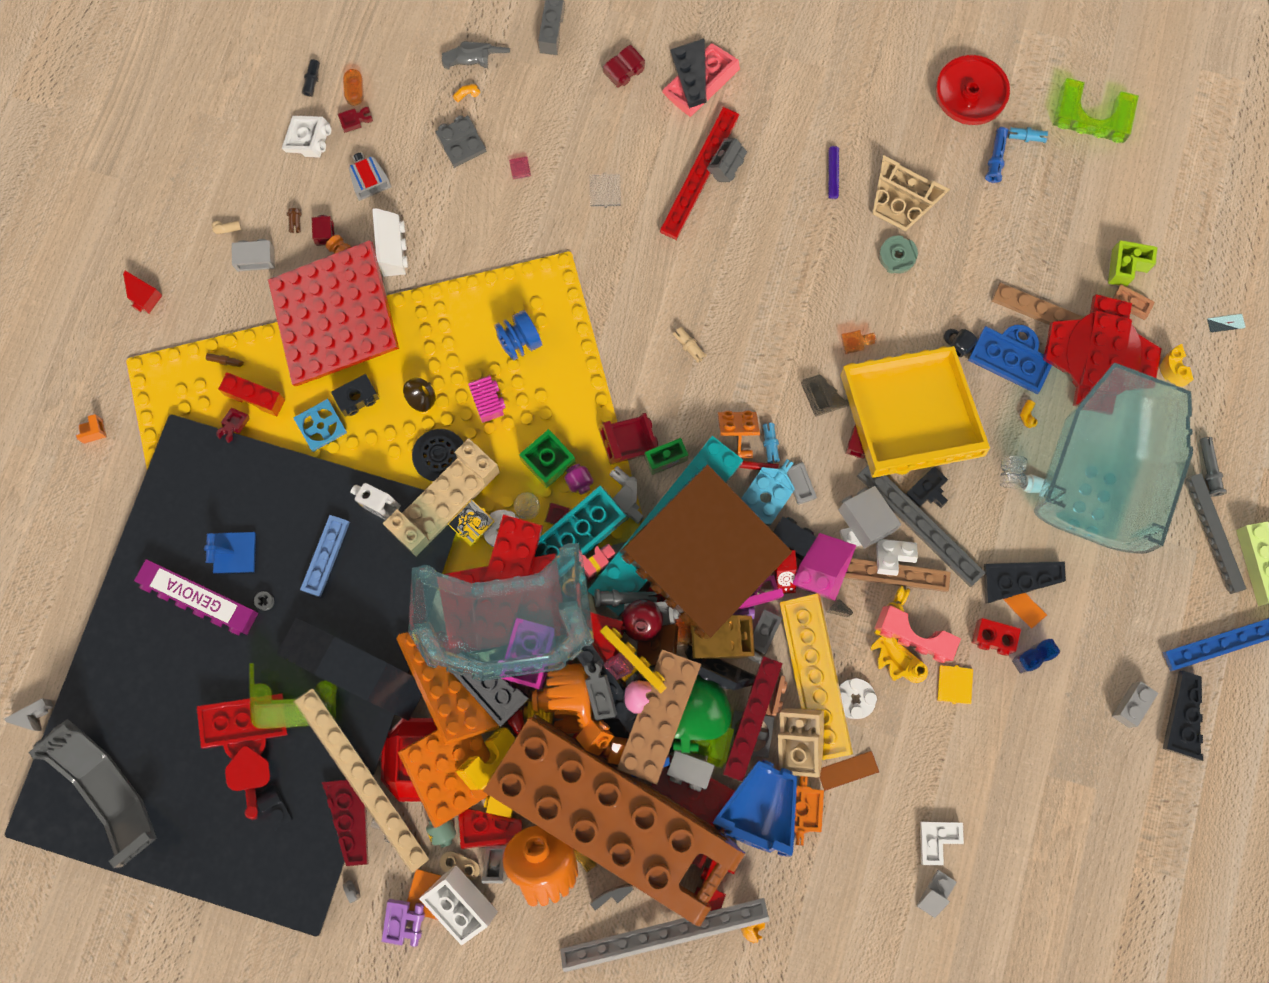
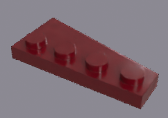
(349, 821)

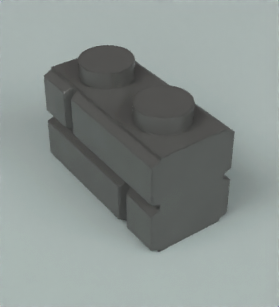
(727, 160)

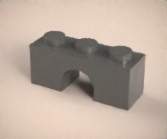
(550, 26)

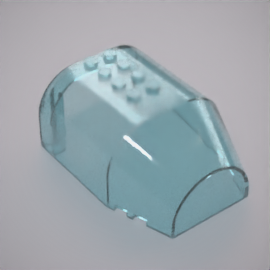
(1120, 462)

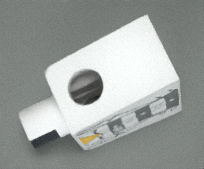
(374, 500)

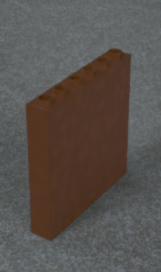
(705, 552)

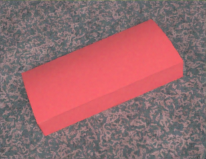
(719, 69)

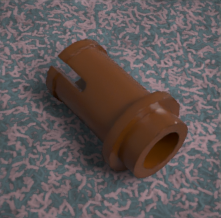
(294, 219)

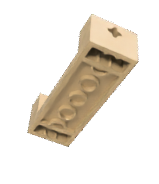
(443, 498)

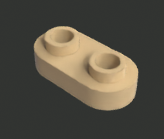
(461, 862)

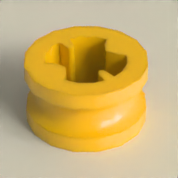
(901, 595)

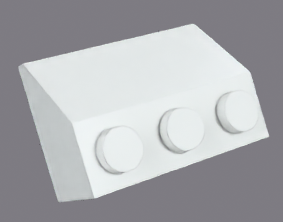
(390, 243)
(459, 905)

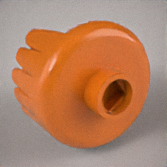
(567, 700)
(540, 865)

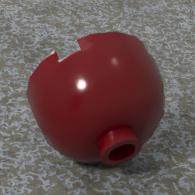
(642, 620)

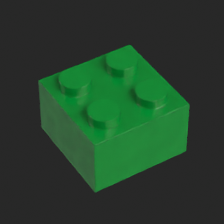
(547, 458)

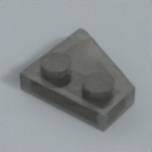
(822, 395)

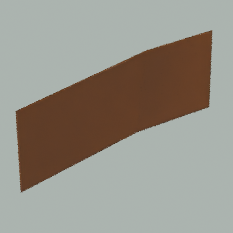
(848, 770)

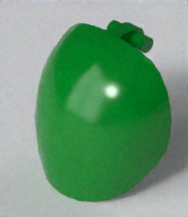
(704, 717)

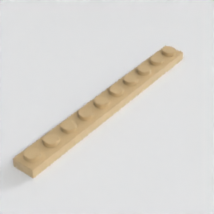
(361, 780)

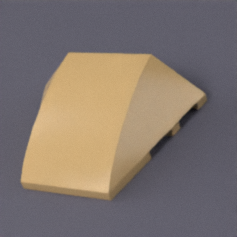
(904, 195)

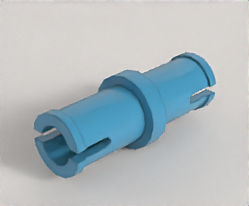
(1028, 134)
(771, 443)

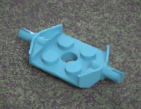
(777, 485)

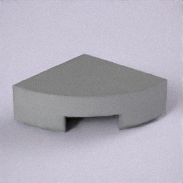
(350, 891)

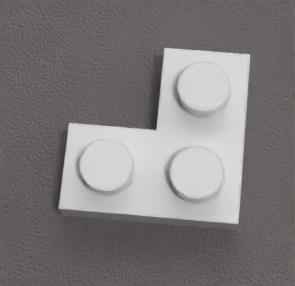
(891, 552)
(933, 837)

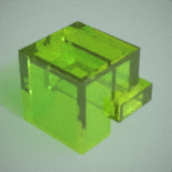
(715, 749)

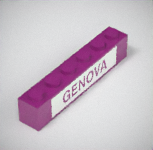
(196, 597)

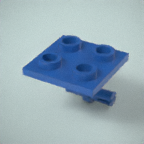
(231, 552)

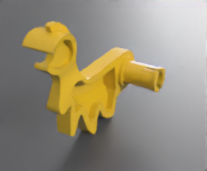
(900, 660)

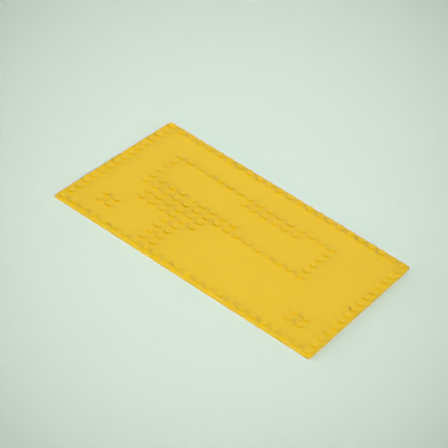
(442, 338)

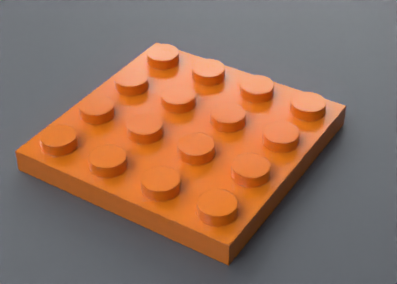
(434, 774)

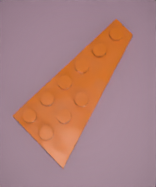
(449, 702)

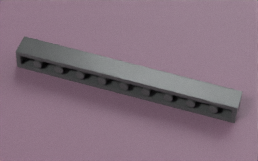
(1215, 533)

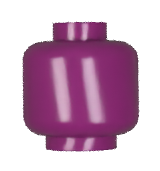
(578, 479)

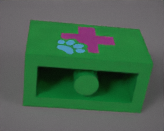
(666, 456)

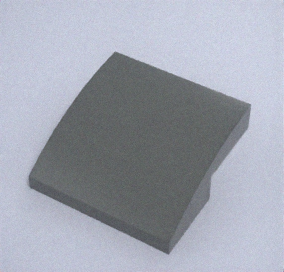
(616, 893)

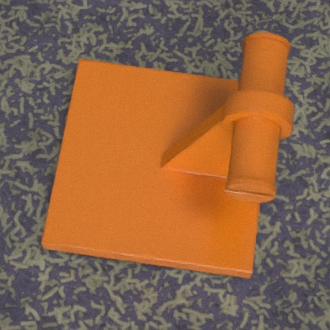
(739, 425)

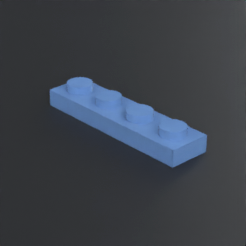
(325, 556)

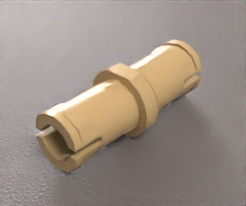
(689, 344)

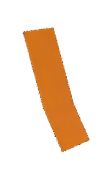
(1026, 609)

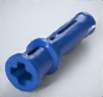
(996, 163)

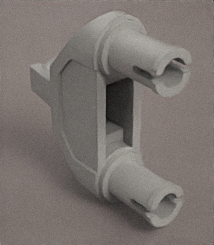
(627, 496)

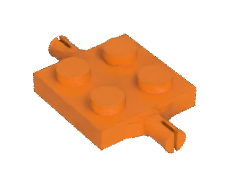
(808, 810)

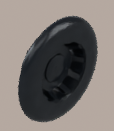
(437, 453)

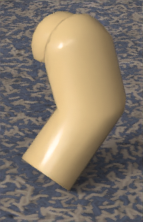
(220, 228)

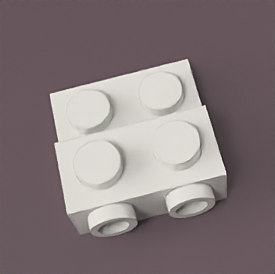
(307, 136)

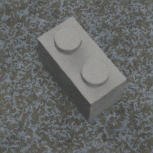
(253, 255)
(1135, 704)
(690, 770)

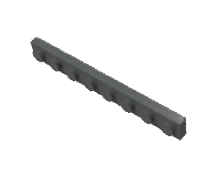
(924, 528)

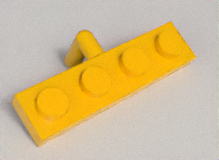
(639, 664)

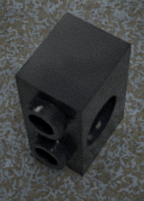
(344, 394)

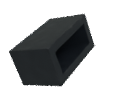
(794, 536)

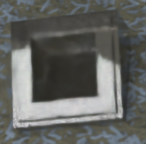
(840, 609)

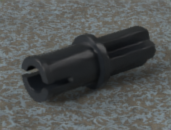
(311, 78)

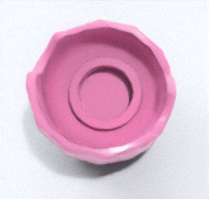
(635, 696)

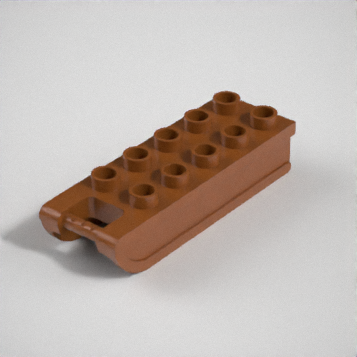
(611, 817)

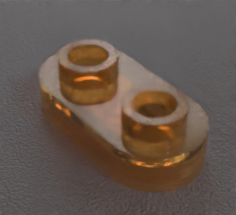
(353, 88)

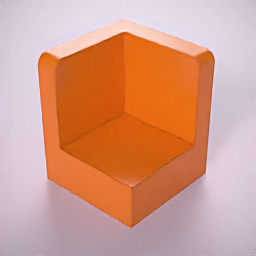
(91, 430)

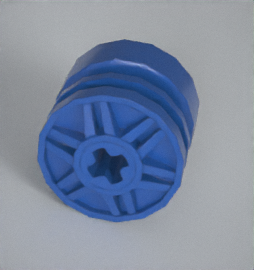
(518, 335)

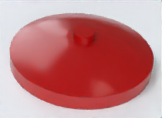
(972, 89)

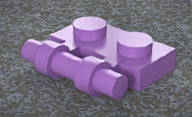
(396, 921)

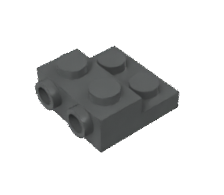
(460, 141)

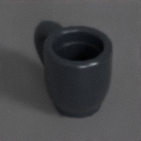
(963, 341)

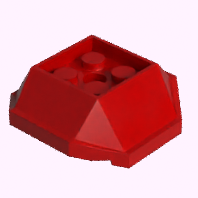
(392, 768)

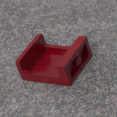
(628, 438)

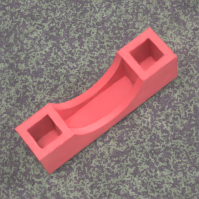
(895, 624)

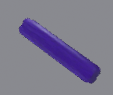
(833, 174)

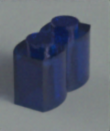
(1038, 654)

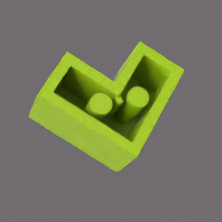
(1127, 259)

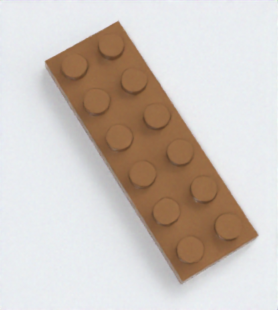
(660, 718)

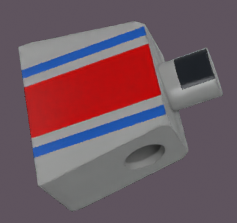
(367, 177)

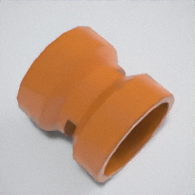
(336, 244)

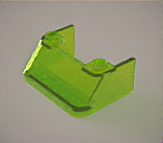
(283, 713)

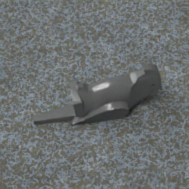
(470, 54)

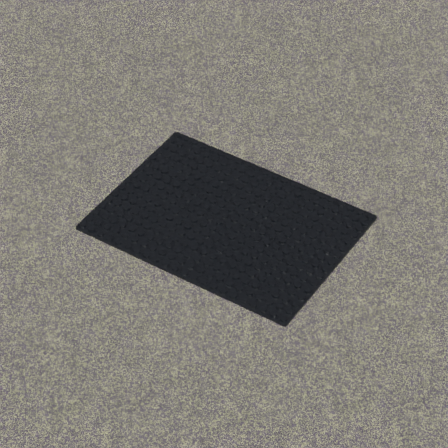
(153, 663)

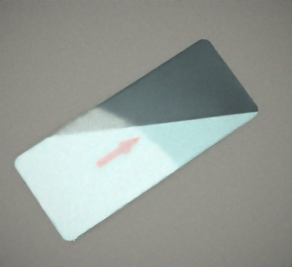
(1226, 323)

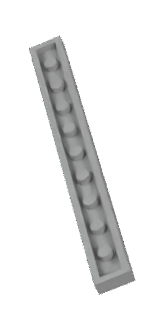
(663, 935)

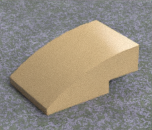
(801, 741)

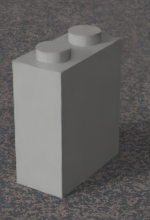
(869, 516)

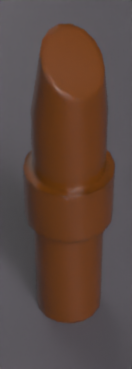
(224, 360)

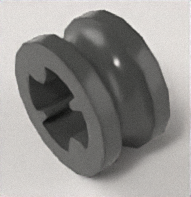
(270, 600)

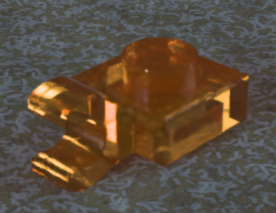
(855, 341)

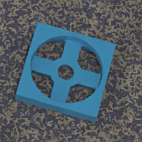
(313, 412)

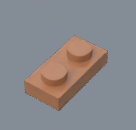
(1140, 305)

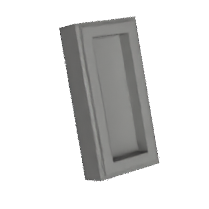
(803, 487)

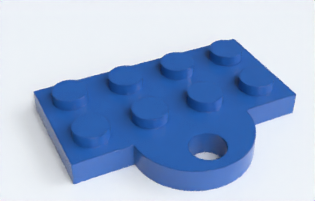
(1012, 357)

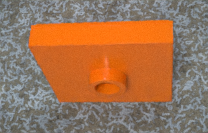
(421, 883)

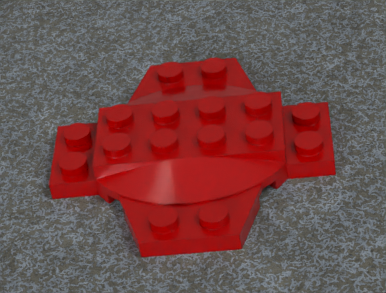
(1096, 341)

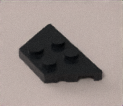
(721, 672)

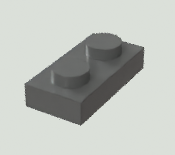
(765, 631)

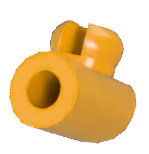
(464, 90)
(1026, 416)

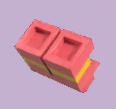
(598, 562)

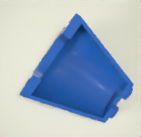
(762, 810)

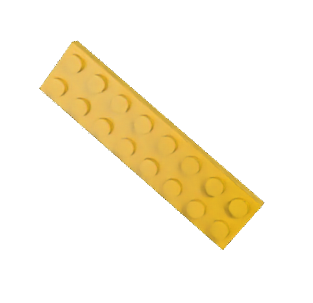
(816, 670)

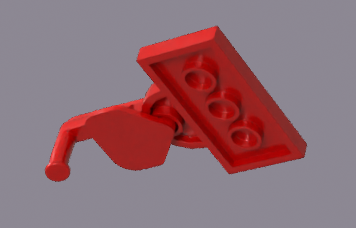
(231, 727)

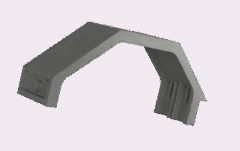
(101, 786)

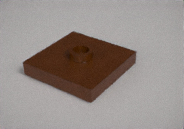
(665, 640)

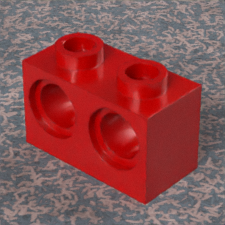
(996, 631)

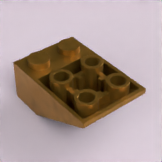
(730, 641)

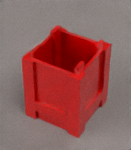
(598, 623)

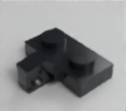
(929, 489)

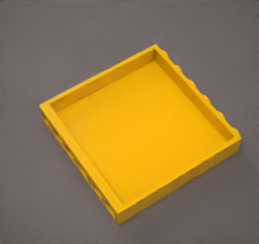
(914, 411)

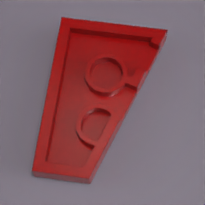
(486, 829)

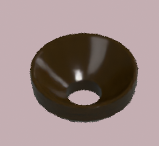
(415, 395)

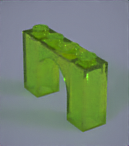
(1071, 115)

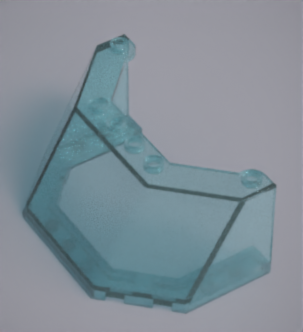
(505, 623)

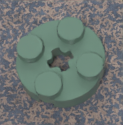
(903, 246)

